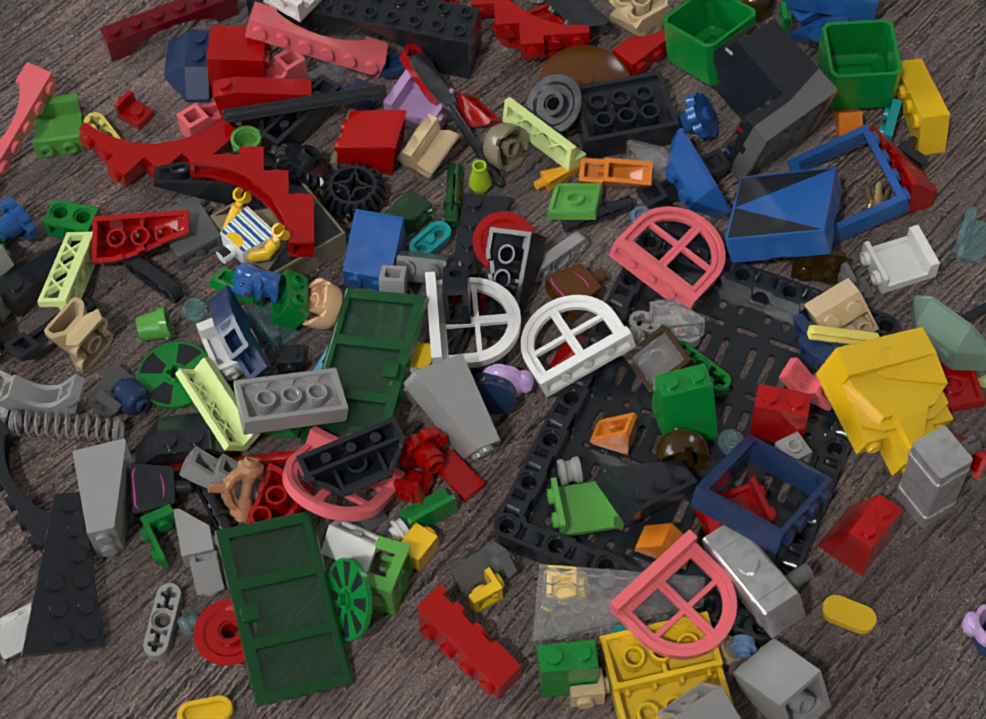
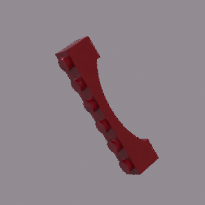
(127, 34)

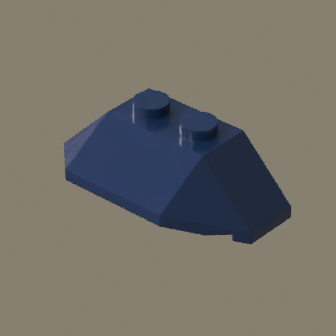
(187, 65)

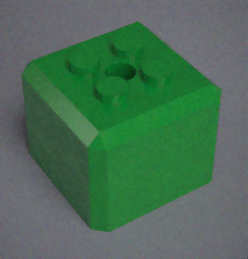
(698, 29)
(860, 63)

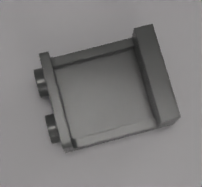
(203, 237)

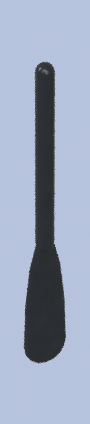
(433, 81)

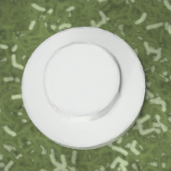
(398, 529)

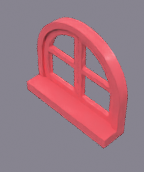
(654, 271)
(316, 504)
(655, 579)

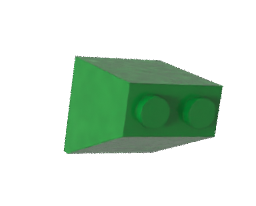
(685, 401)
(565, 666)

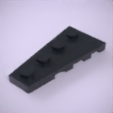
(474, 209)

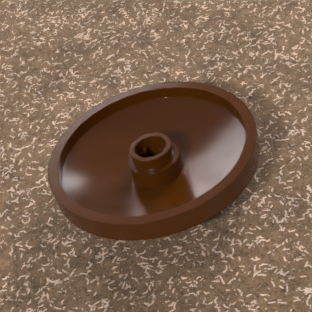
(585, 66)

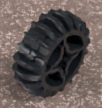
(353, 189)

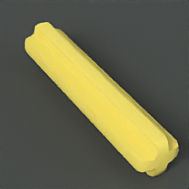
(839, 335)

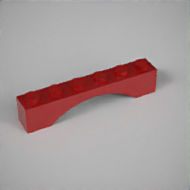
(641, 51)

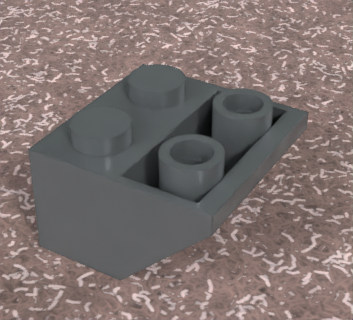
(417, 265)

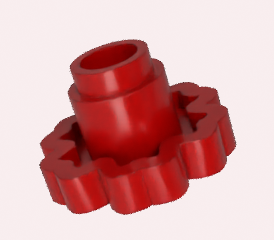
(424, 450)

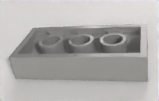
(290, 401)

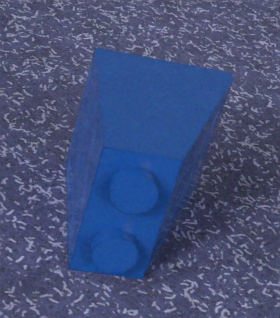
(372, 243)

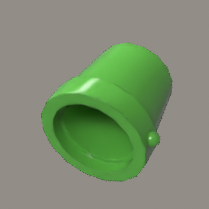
(245, 137)
(155, 325)

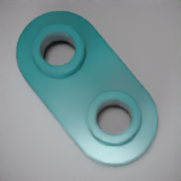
(427, 238)

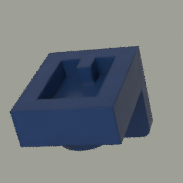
(393, 66)

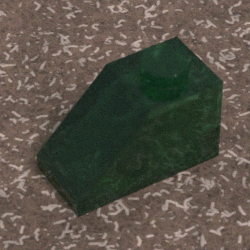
(414, 209)

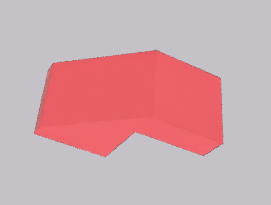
(798, 378)

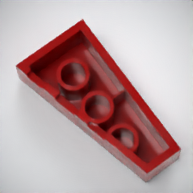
(273, 498)
(467, 643)

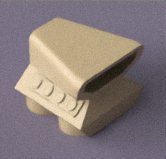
(640, 16)
(427, 147)
(80, 334)

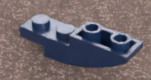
(235, 334)
(812, 351)

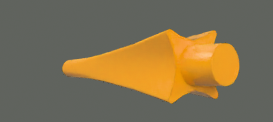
(553, 176)

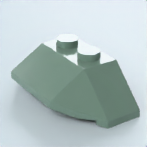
(953, 338)

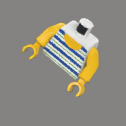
(247, 235)

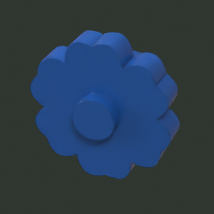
(698, 117)
(15, 221)

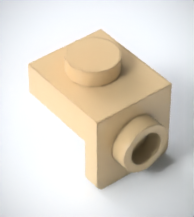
(591, 694)

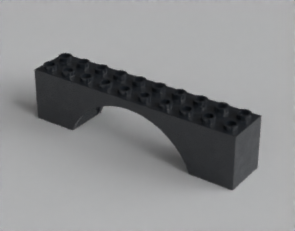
(442, 29)

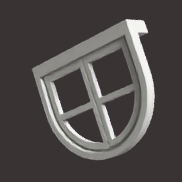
(437, 325)
(584, 360)

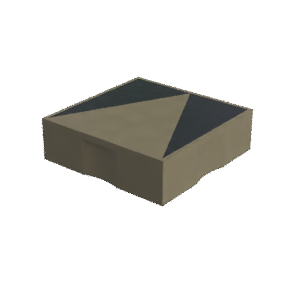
(328, 235)

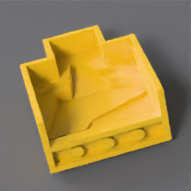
(887, 393)

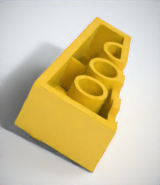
(923, 107)

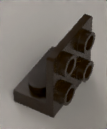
(818, 267)

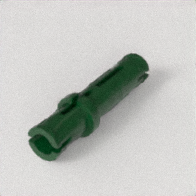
(453, 175)

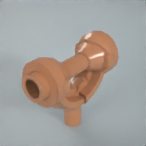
(247, 471)

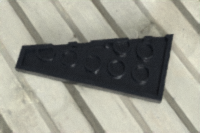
(65, 595)

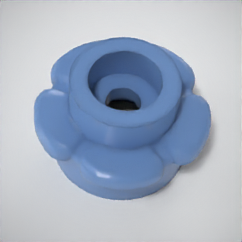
(743, 646)

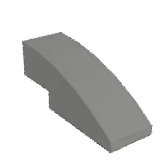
(204, 468)

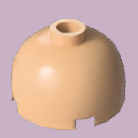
(324, 304)

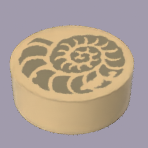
(727, 654)

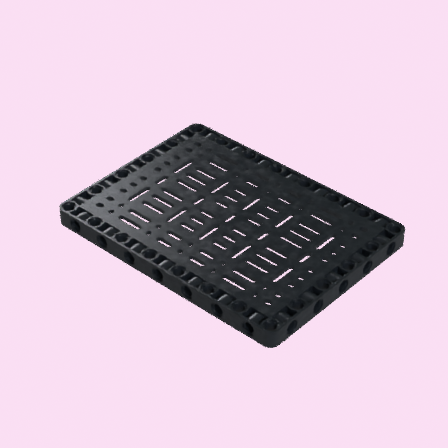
(569, 426)

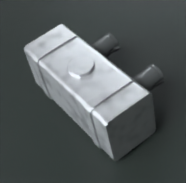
(935, 475)
(758, 581)

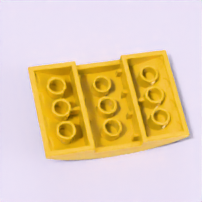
(648, 682)

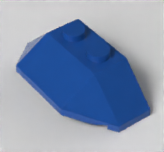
(693, 180)

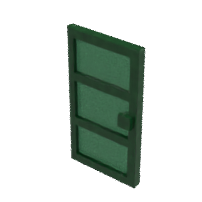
(372, 355)
(283, 608)

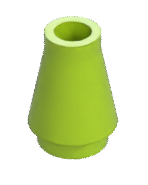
(479, 178)

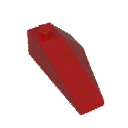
(245, 91)
(912, 177)
(131, 234)

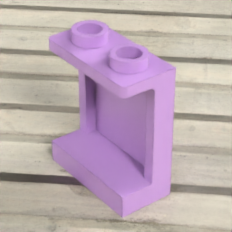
(409, 97)

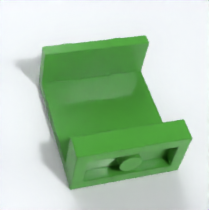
(59, 127)
(581, 509)

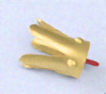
(878, 198)

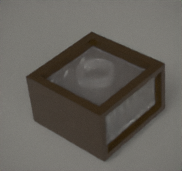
(658, 355)

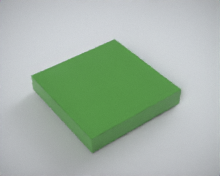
(575, 201)

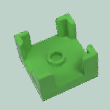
(398, 572)

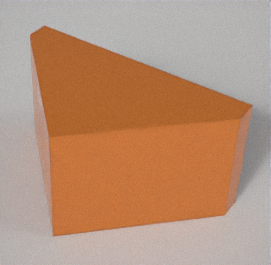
(847, 120)
(616, 433)
(657, 539)

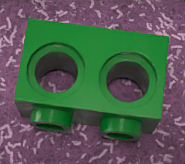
(68, 217)
(292, 302)

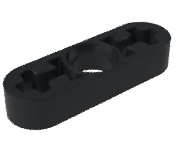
(153, 278)

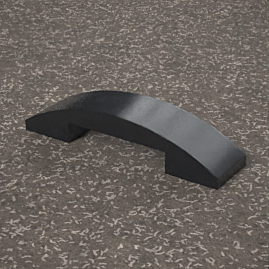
(666, 192)
(37, 343)

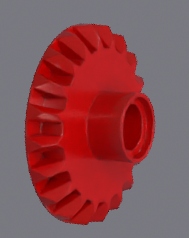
(501, 219)
(210, 635)

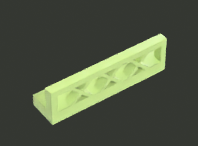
(543, 136)
(77, 271)
(220, 404)

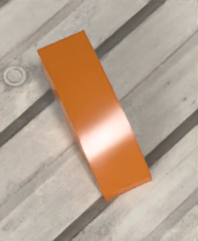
(616, 172)

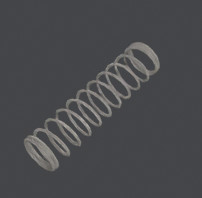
(117, 433)

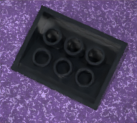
(625, 111)

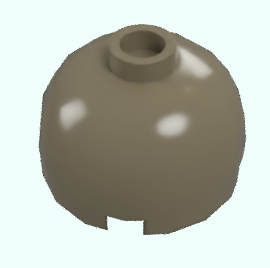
(505, 145)

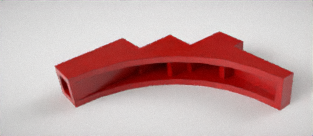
(533, 32)
(130, 159)
(268, 186)

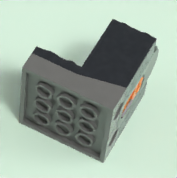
(772, 92)

